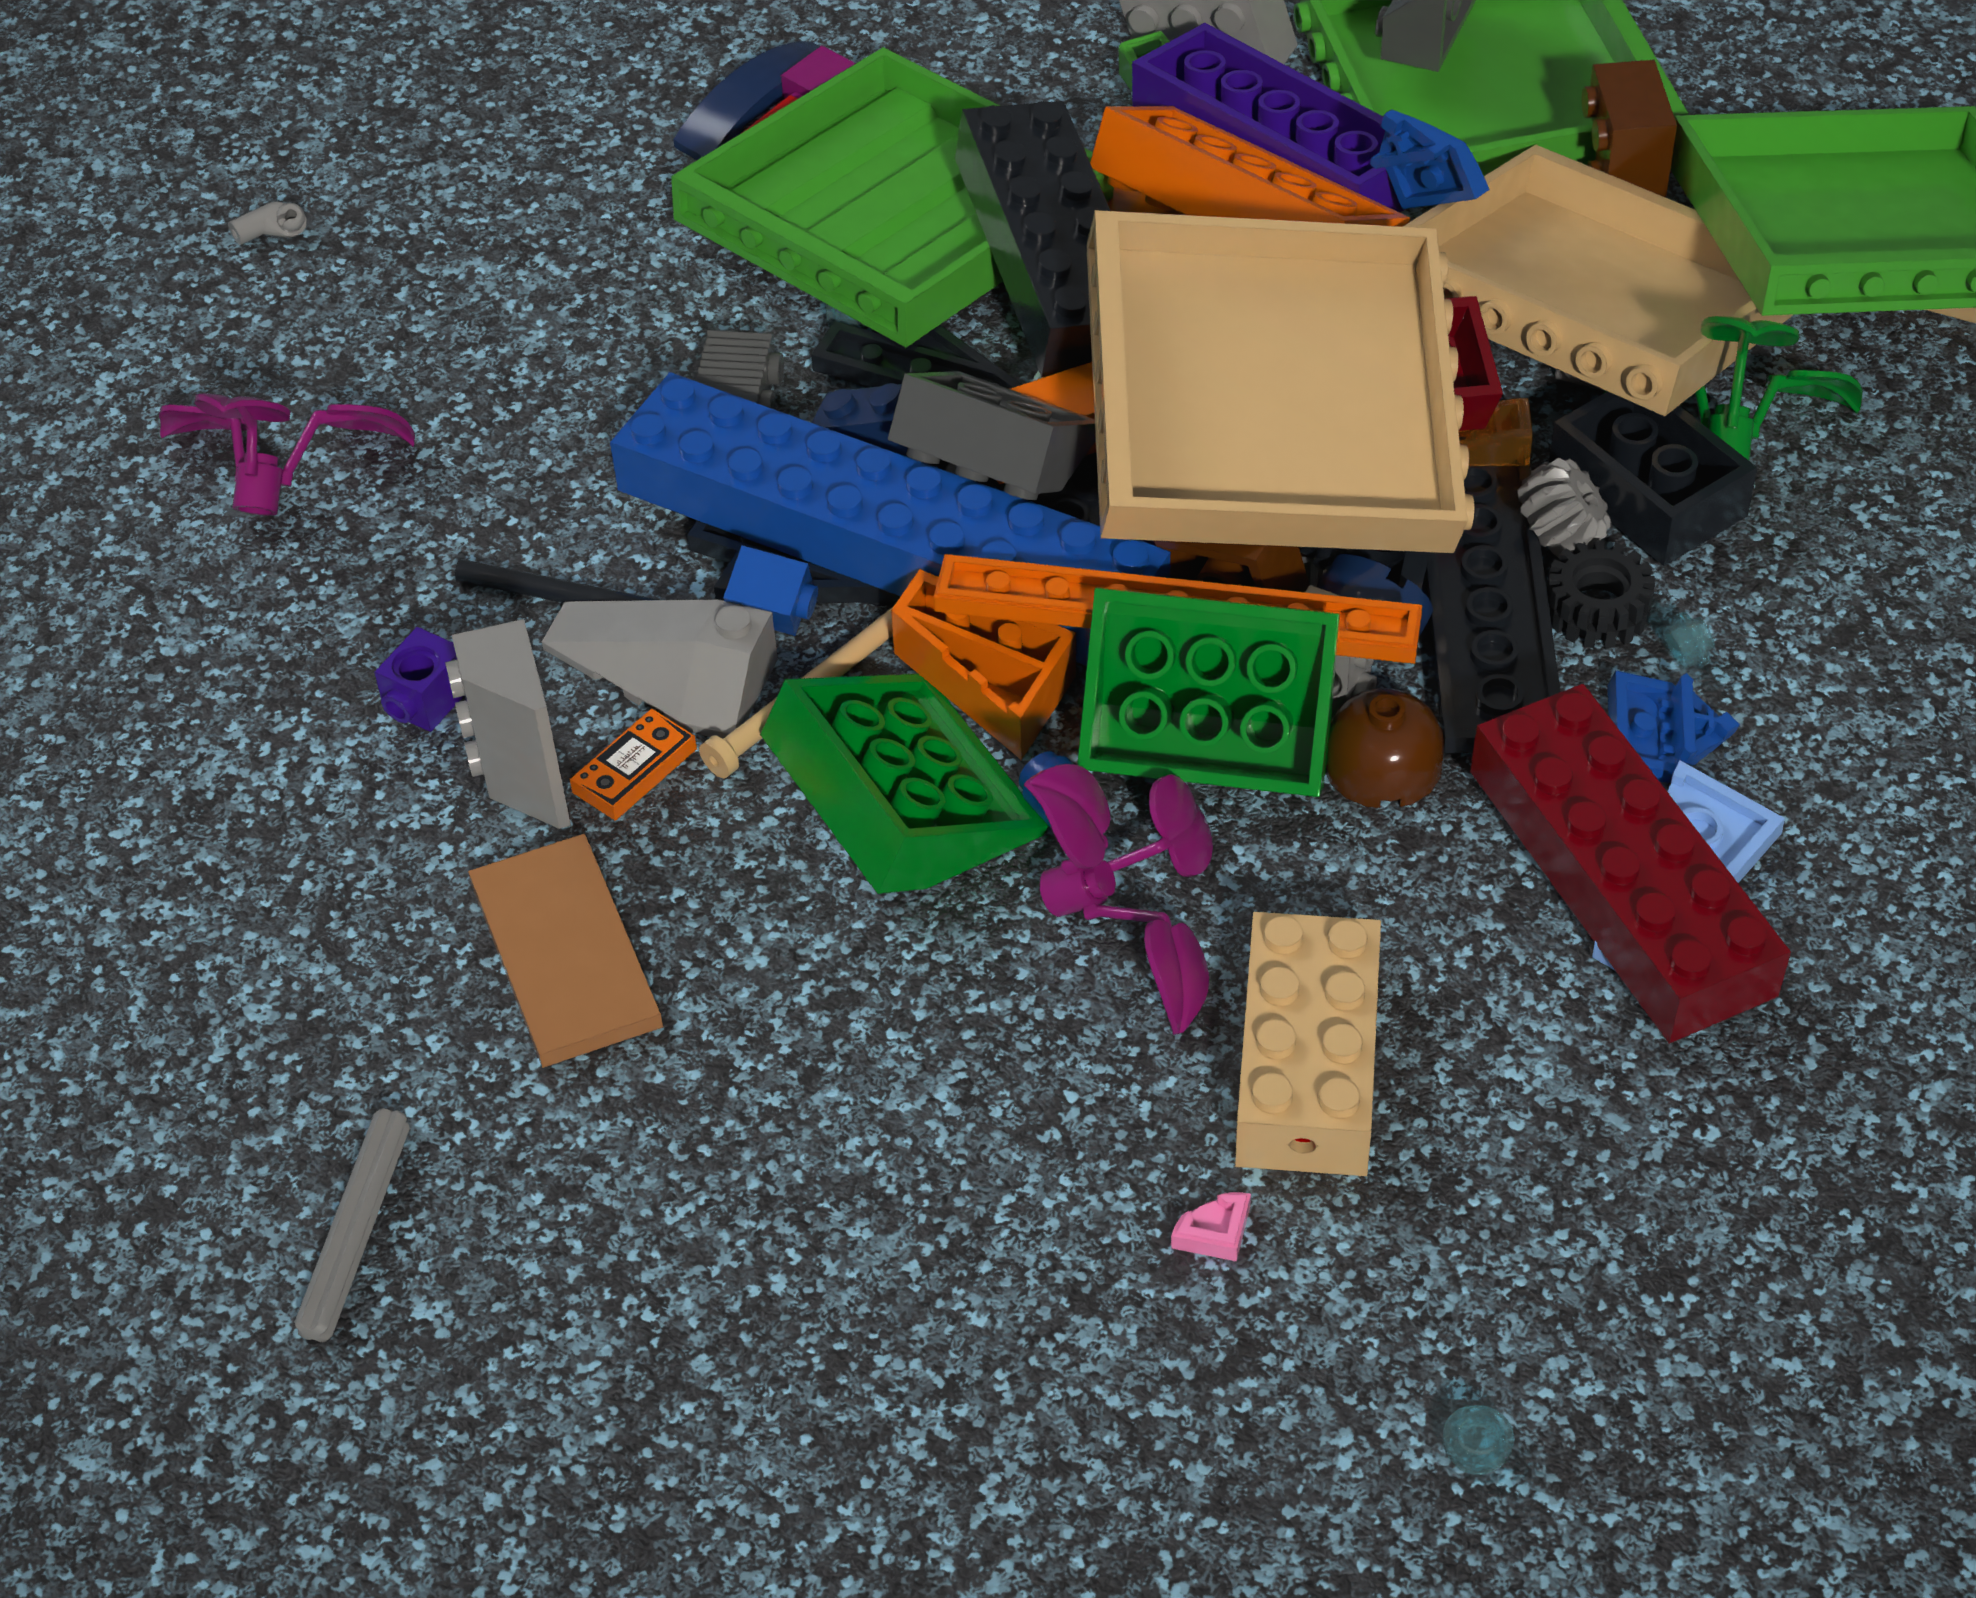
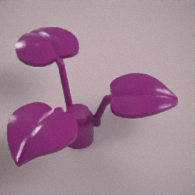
(258, 474)
(1085, 880)

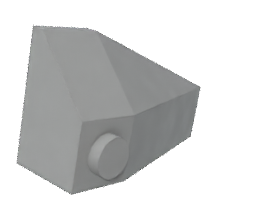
(684, 657)

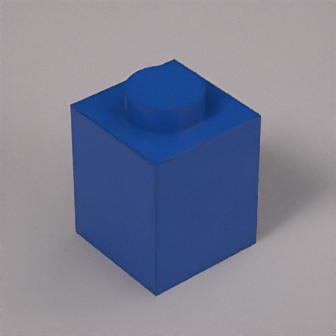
(773, 585)

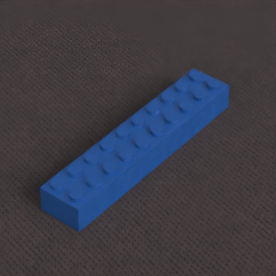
(842, 497)

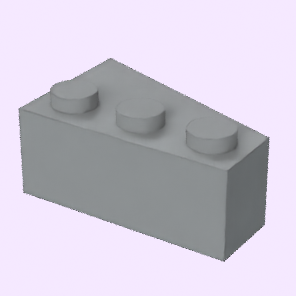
(1257, 23)

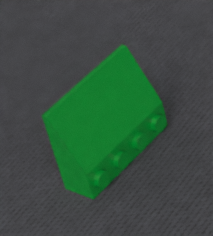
(1209, 691)
(897, 777)

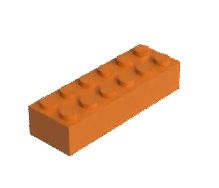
(1215, 174)

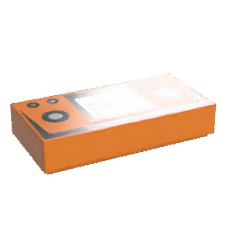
(633, 764)

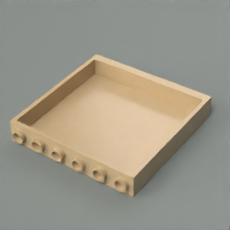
(1593, 277)
(1275, 384)

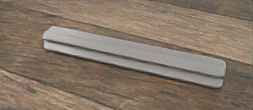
(352, 1226)

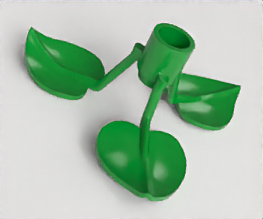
(1732, 420)

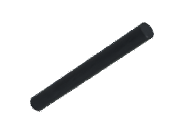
(536, 585)

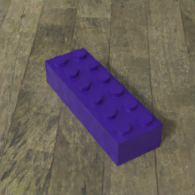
(1267, 106)

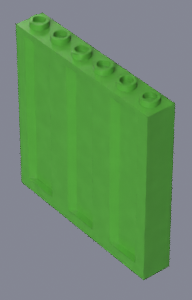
(855, 197)

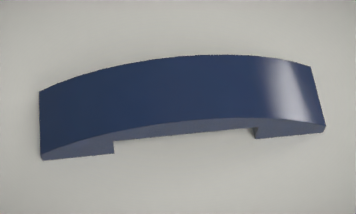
(739, 99)

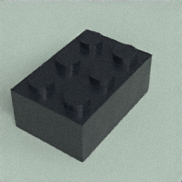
(1661, 475)

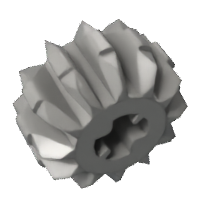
(1563, 506)

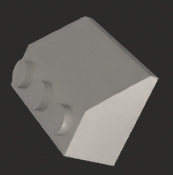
(508, 720)

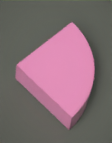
(1214, 1227)

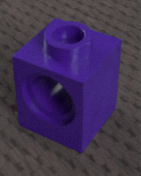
(416, 680)

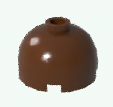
(1384, 748)

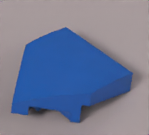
(1427, 163)
(1666, 721)

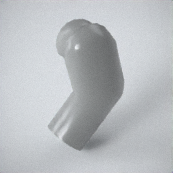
(271, 219)

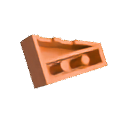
(990, 668)

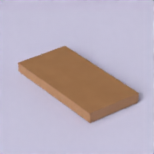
(565, 950)

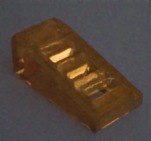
(1505, 438)

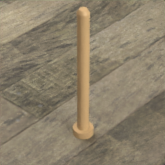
(722, 754)

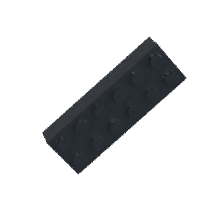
(1037, 214)

